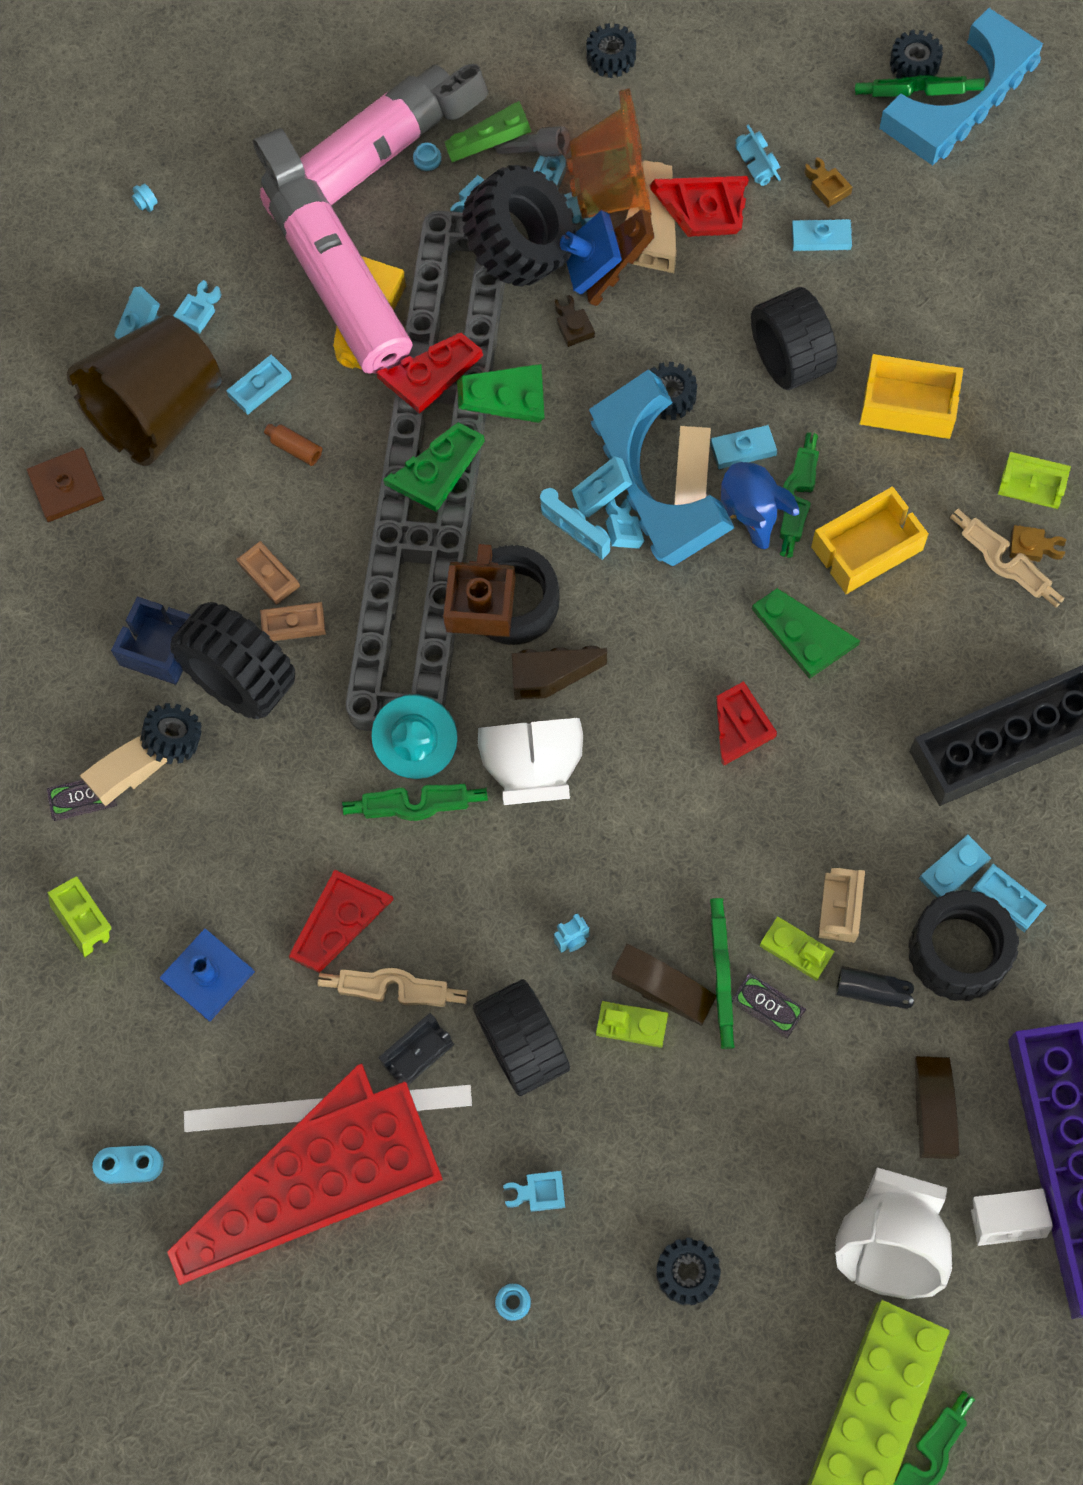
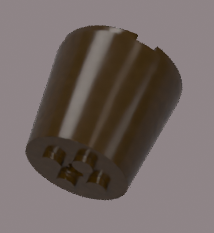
(146, 386)

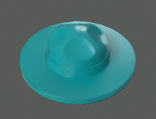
(414, 736)

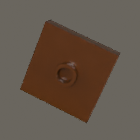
(65, 484)

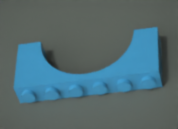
(935, 129)
(623, 424)

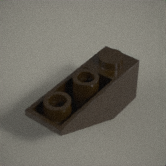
(547, 672)

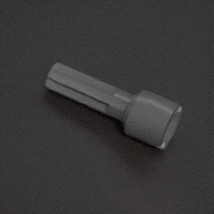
(548, 142)

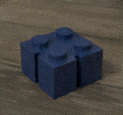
(151, 650)

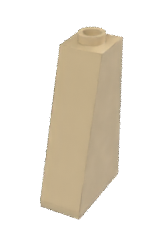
(662, 249)

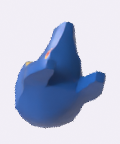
(754, 500)

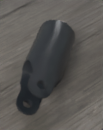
(874, 988)

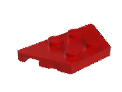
(704, 204)

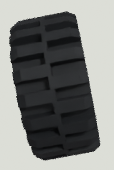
(498, 241)
(233, 660)

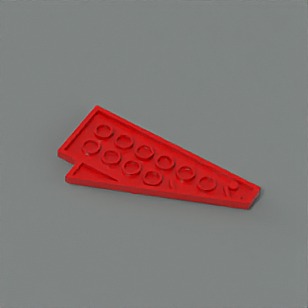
(332, 1165)

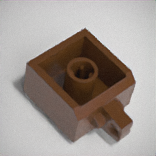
(481, 578)

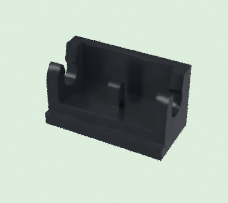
(416, 1050)

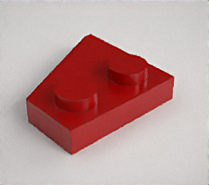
(741, 723)

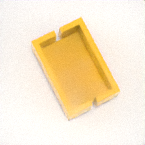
(911, 396)
(869, 540)

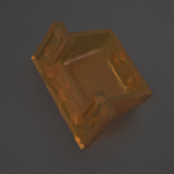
(609, 164)

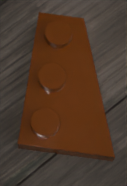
(632, 240)

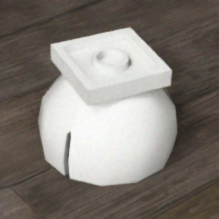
(532, 758)
(899, 1236)

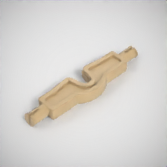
(1019, 568)
(411, 989)

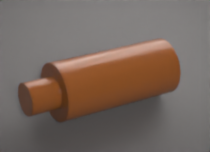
(294, 443)

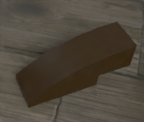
(663, 985)
(936, 1108)

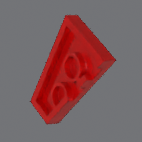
(428, 375)
(337, 920)

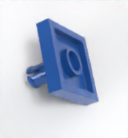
(592, 251)
(207, 974)

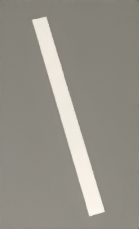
(296, 1110)

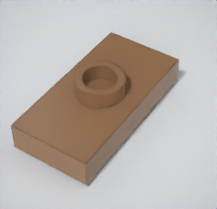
(268, 572)
(293, 621)

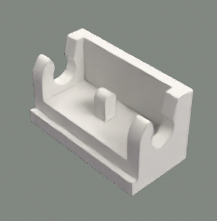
(1011, 1217)

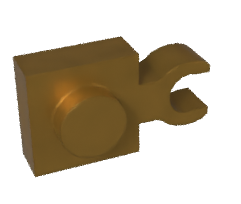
(828, 186)
(1033, 544)

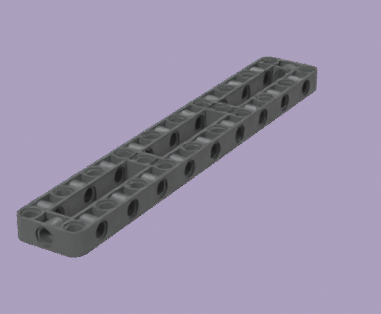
(393, 508)

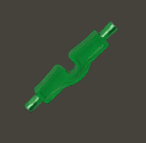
(929, 84)
(799, 481)
(433, 799)
(723, 976)
(936, 1445)

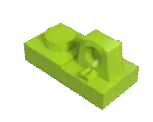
(796, 948)
(632, 1024)

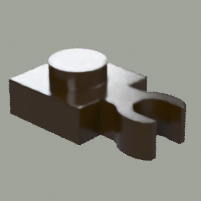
(573, 324)

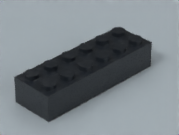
(1002, 738)

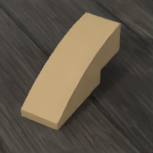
(692, 464)
(120, 770)

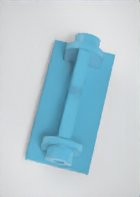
(753, 147)

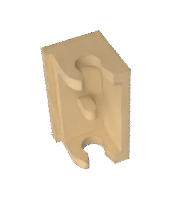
(841, 904)

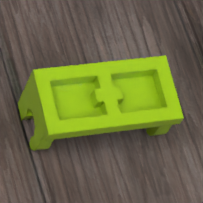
(1034, 480)
(79, 915)

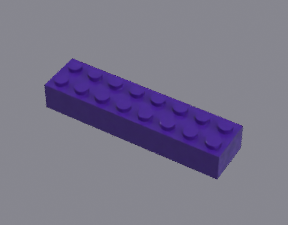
(1051, 1091)

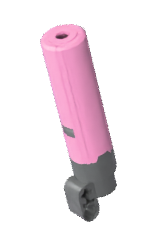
(390, 127)
(330, 257)

